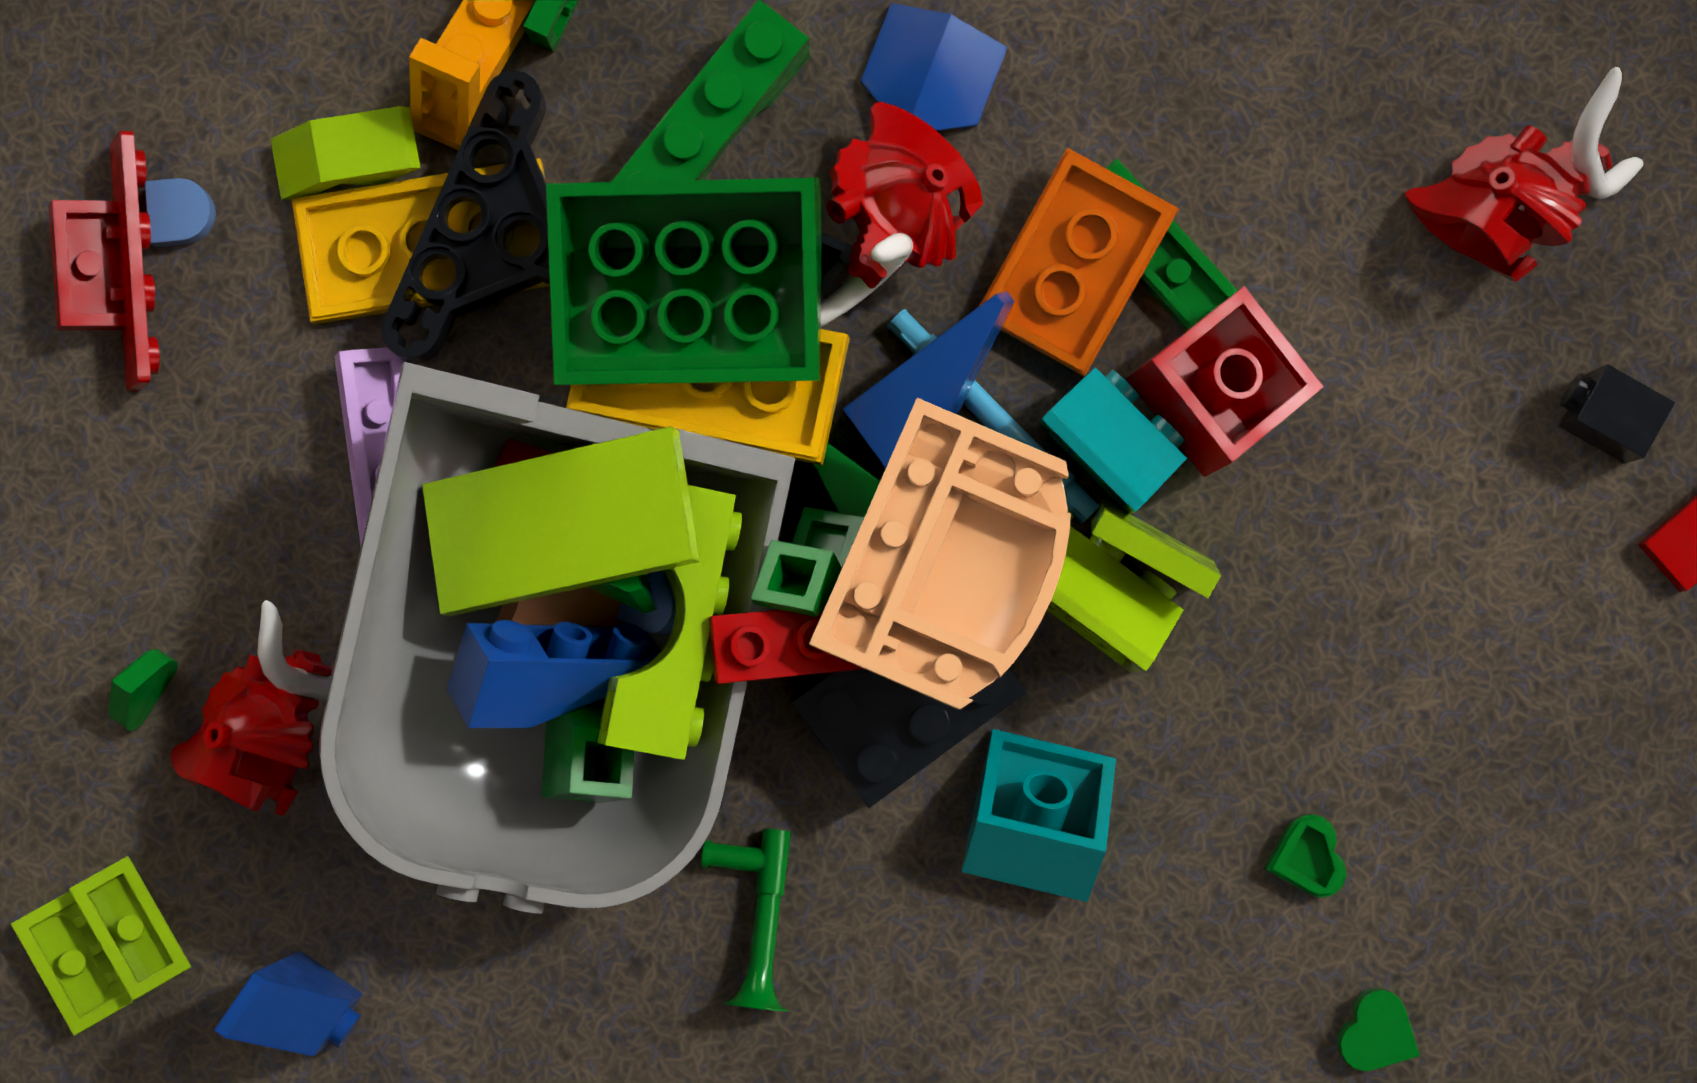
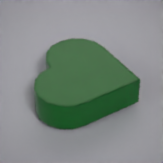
(139, 688)
(1308, 857)
(1377, 1033)

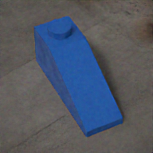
(936, 374)
(293, 1007)

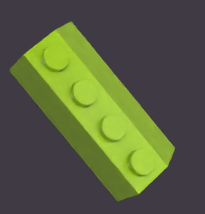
(1112, 605)

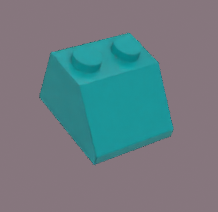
(1114, 438)
(1040, 816)

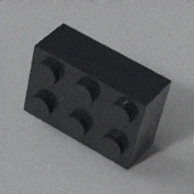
(889, 732)

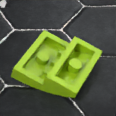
(101, 945)

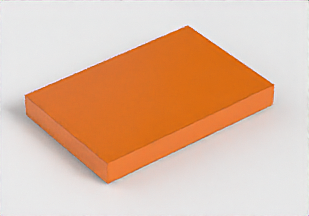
(1079, 260)

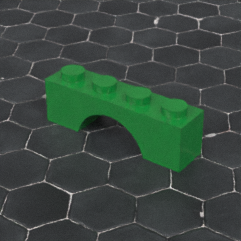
(722, 99)

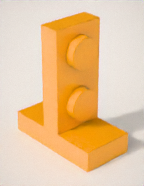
(455, 71)

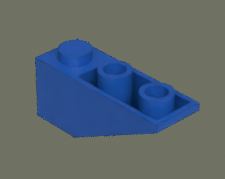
(535, 673)

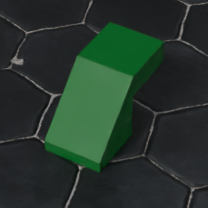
(804, 573)

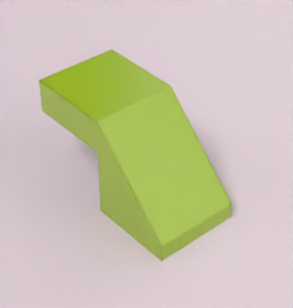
(345, 150)

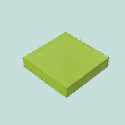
(1155, 548)

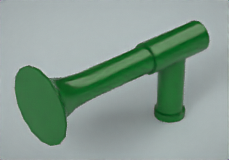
(771, 864)

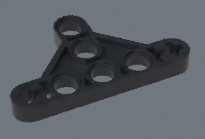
(481, 259)

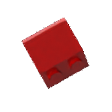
(1225, 382)

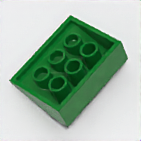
(685, 281)

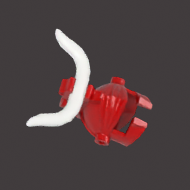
(1515, 197)
(899, 201)
(257, 723)

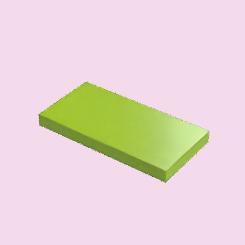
(560, 522)

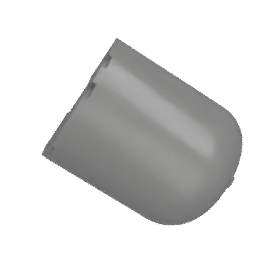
(467, 800)

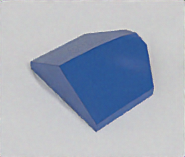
(933, 67)

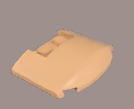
(950, 559)

